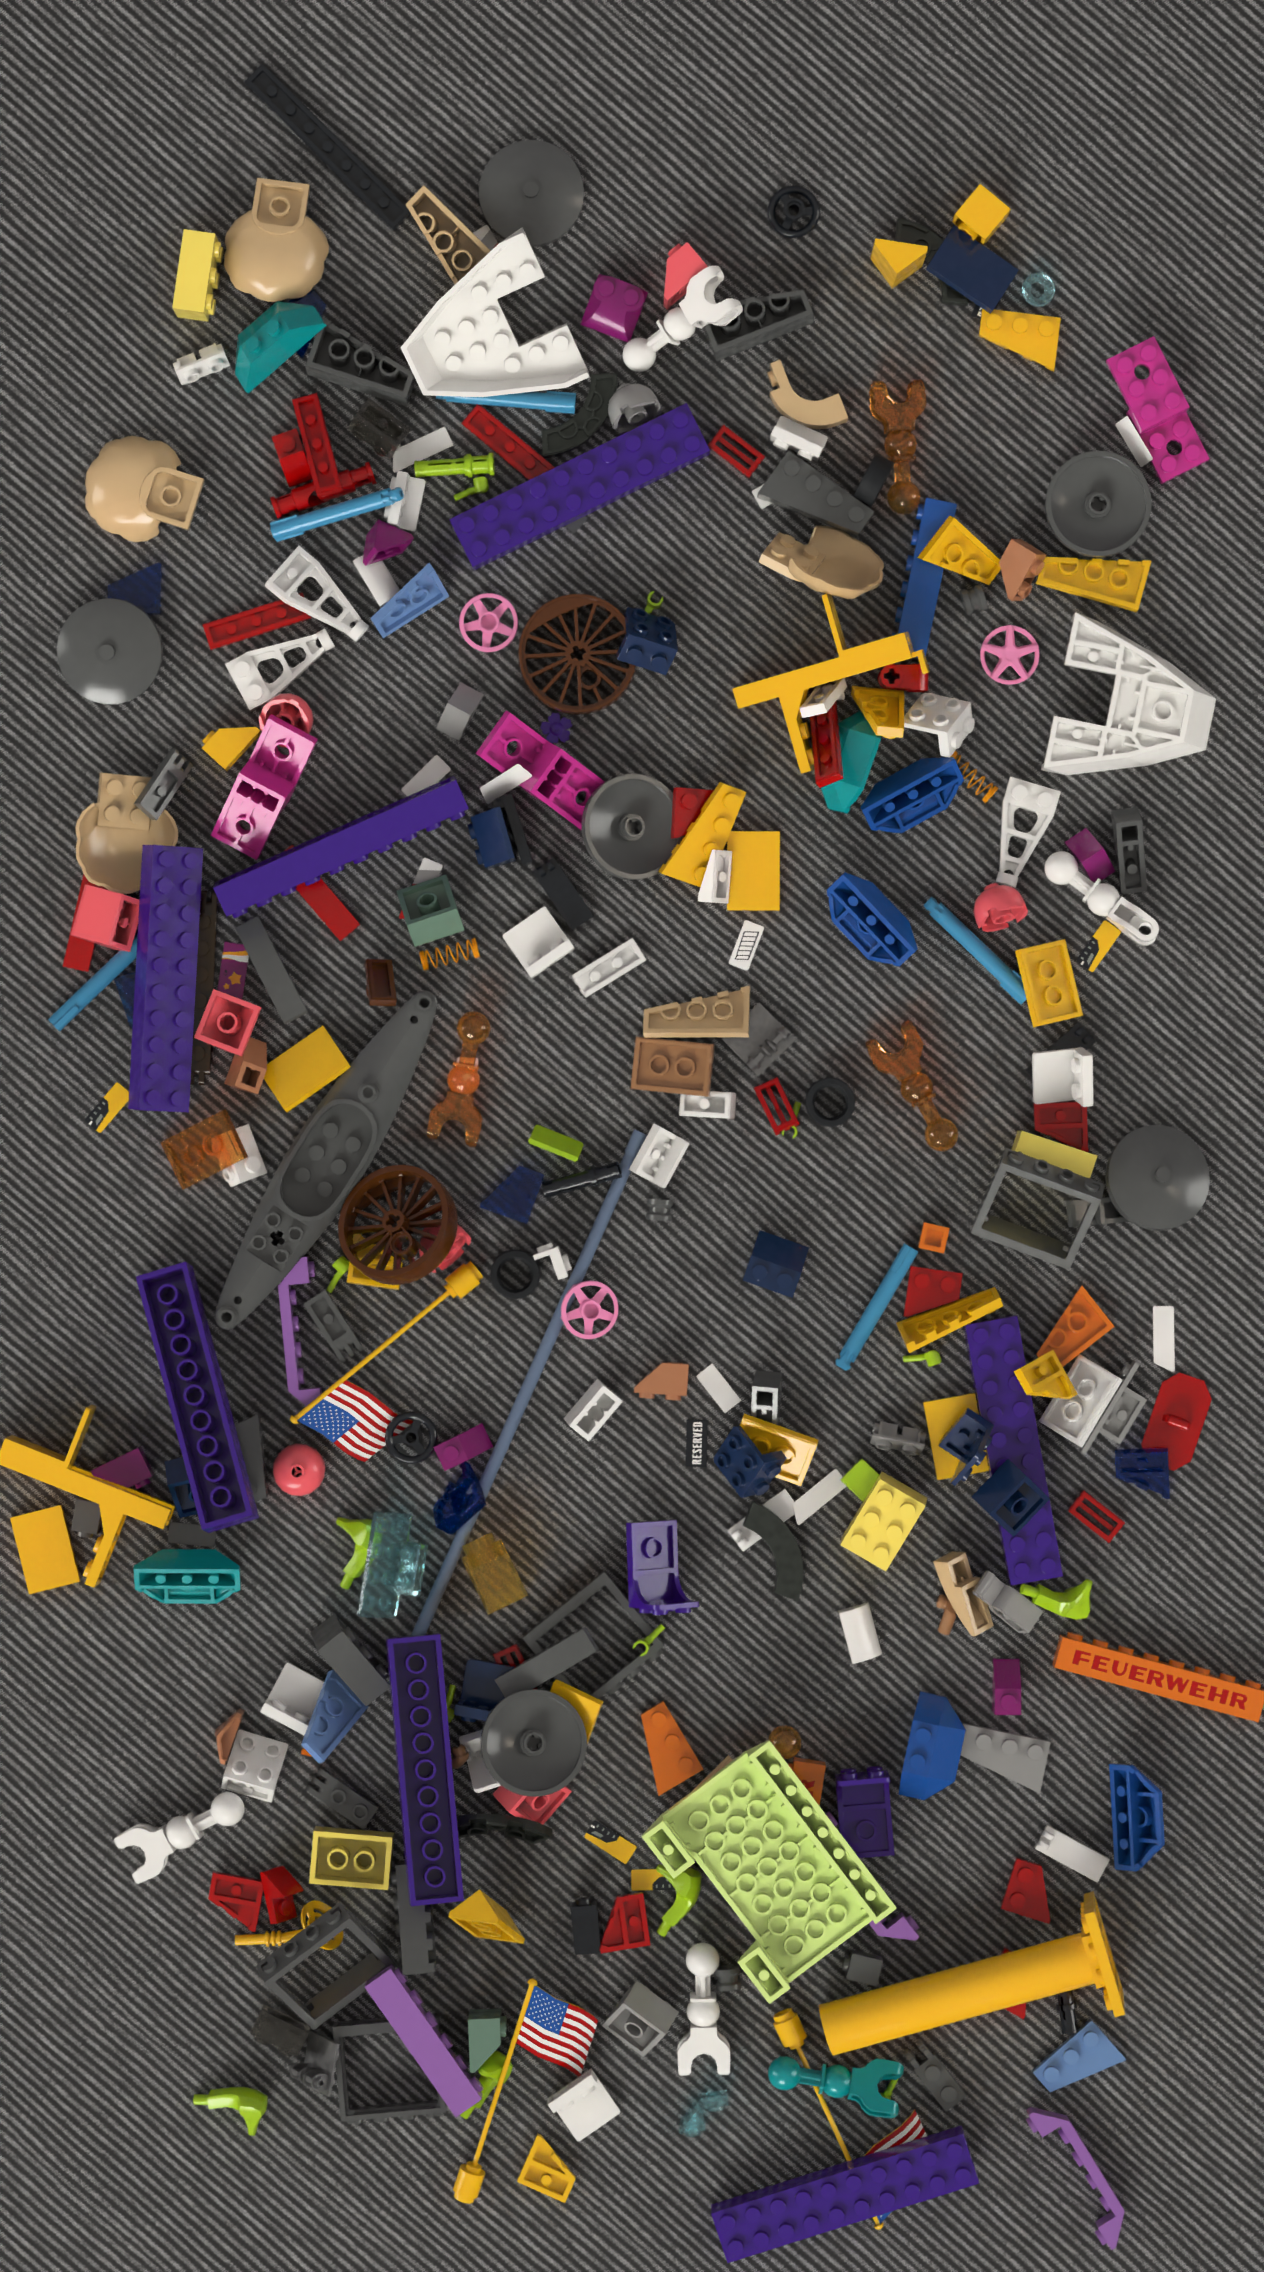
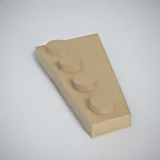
(707, 1017)

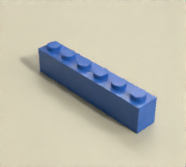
(924, 577)

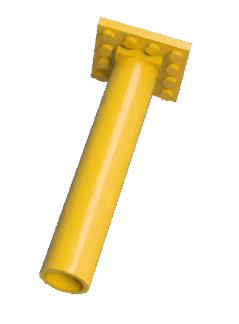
(978, 1988)

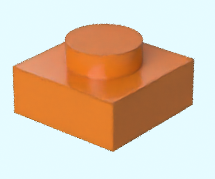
(933, 1237)

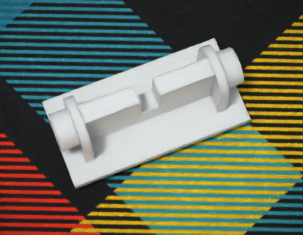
(212, 361)

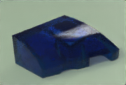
(459, 1501)

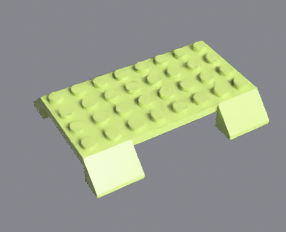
(772, 1863)

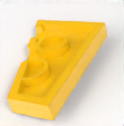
(1023, 333)
(961, 552)
(881, 709)

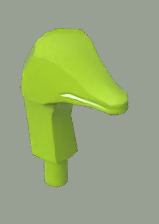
(360, 1533)
(1071, 1603)
(687, 1891)
(489, 2078)
(247, 2101)

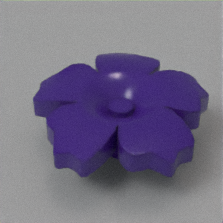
(556, 728)

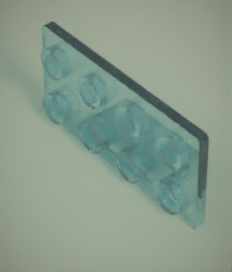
(391, 1565)

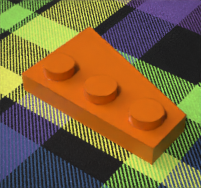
(1077, 1328)
(668, 1749)

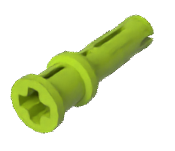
(468, 465)

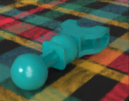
(838, 2082)

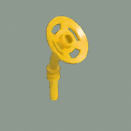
(278, 1938)

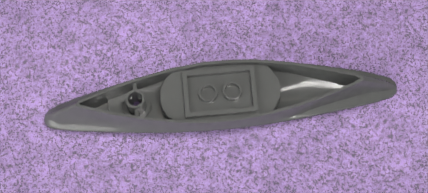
(327, 1159)

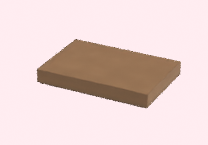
(672, 1066)

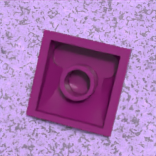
(614, 307)

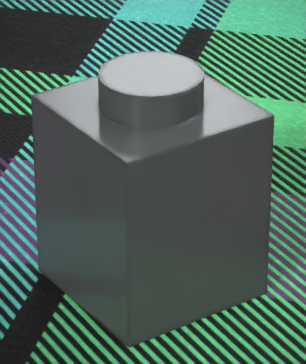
(86, 1518)
(862, 1967)

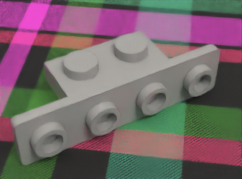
(1120, 1411)

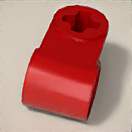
(908, 678)

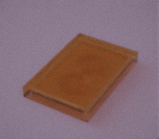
(204, 1149)

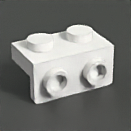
(798, 438)
(405, 513)
(659, 1156)
(249, 1167)
(560, 1262)

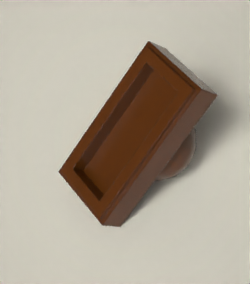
(380, 982)

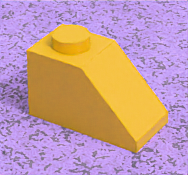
(229, 744)

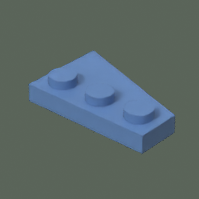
(411, 601)
(332, 1717)
(1078, 2058)

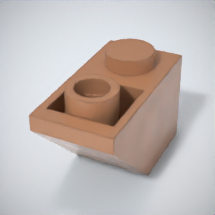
(1019, 567)
(249, 1070)
(665, 1379)

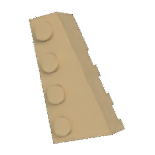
(449, 237)

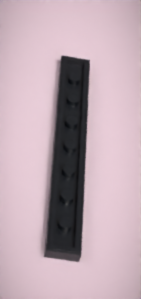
(328, 147)

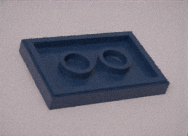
(972, 269)

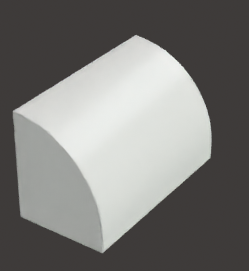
(377, 580)
(592, 1410)
(860, 1633)

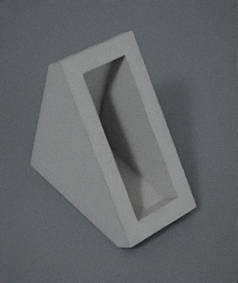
(459, 711)

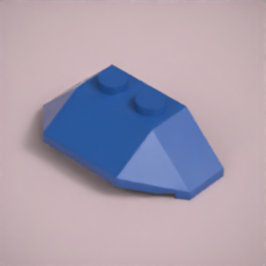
(912, 794)
(870, 920)
(932, 1748)
(1135, 1817)

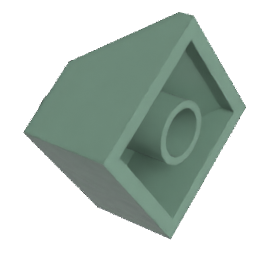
(430, 910)
(485, 2034)

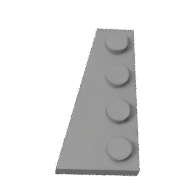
(1007, 1754)

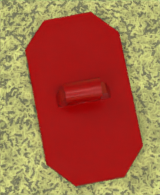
(1178, 1418)

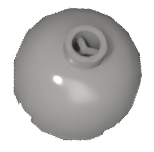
(632, 407)

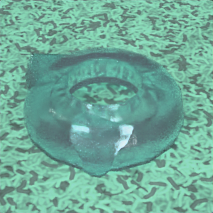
(1049, 289)

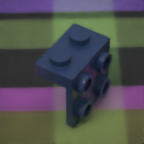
(648, 641)
(966, 1442)
(745, 1465)
(480, 1690)

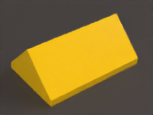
(897, 259)
(486, 1919)

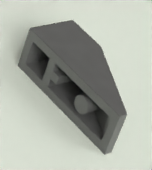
(1129, 850)
(766, 1396)

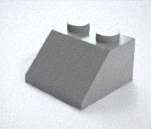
(640, 2018)

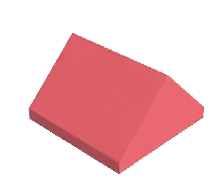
(227, 1022)

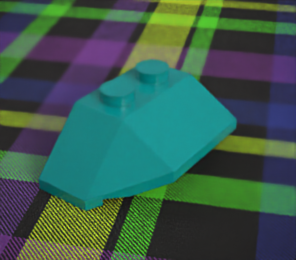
(274, 340)
(857, 752)
(187, 1576)

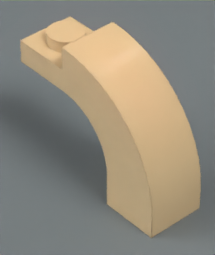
(812, 414)

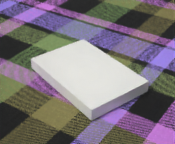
(1079, 1415)

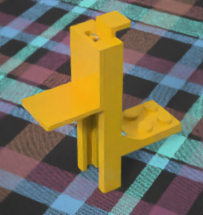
(794, 685)
(113, 1499)

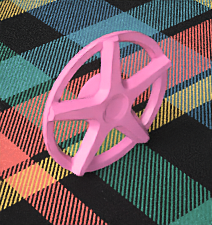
(488, 622)
(1009, 654)
(589, 1309)

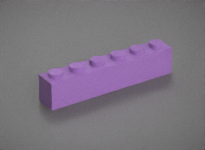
(424, 2040)

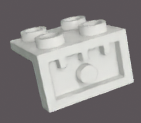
(538, 942)
(1063, 1076)
(293, 1698)
(254, 1766)
(584, 2105)

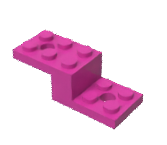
(1157, 409)
(554, 772)
(264, 787)

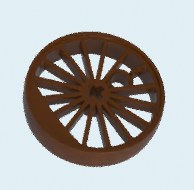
(556, 608)
(398, 1224)

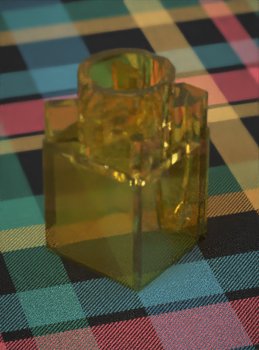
(492, 1573)

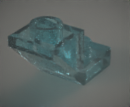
(693, 2120)

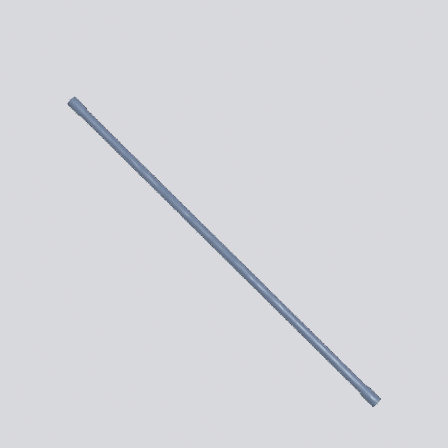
(530, 1381)

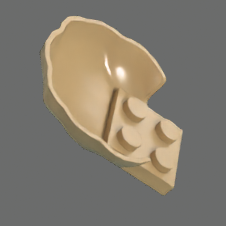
(275, 246)
(138, 486)
(828, 563)
(114, 831)

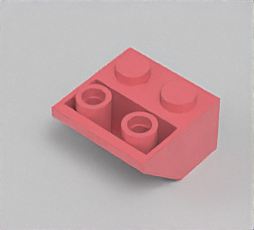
(106, 918)

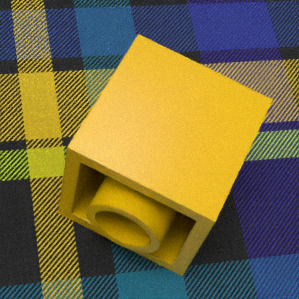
(981, 215)

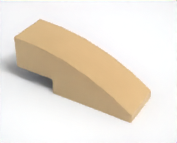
(958, 1585)

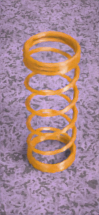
(991, 791)
(424, 961)

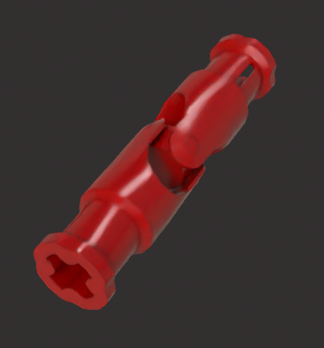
(301, 497)

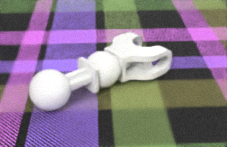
(680, 323)
(1102, 898)
(178, 1833)
(703, 2013)

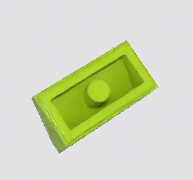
(556, 1143)
(860, 1479)

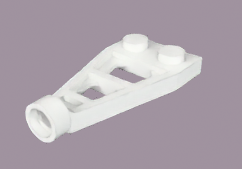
(293, 574)
(249, 680)
(1031, 798)

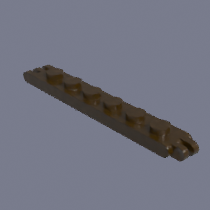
(204, 982)

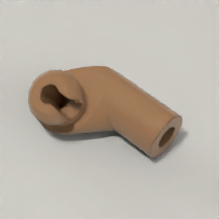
(948, 1617)
(459, 1756)

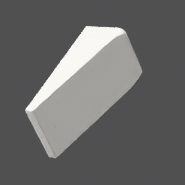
(716, 878)
(715, 1106)

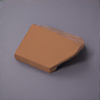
(226, 1735)

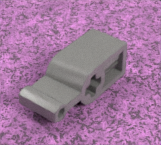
(1007, 1603)

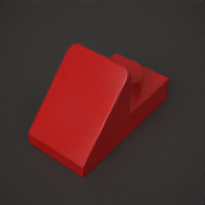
(292, 457)
(279, 1890)

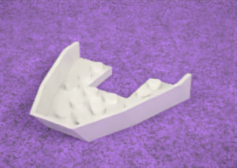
(469, 346)
(1151, 712)

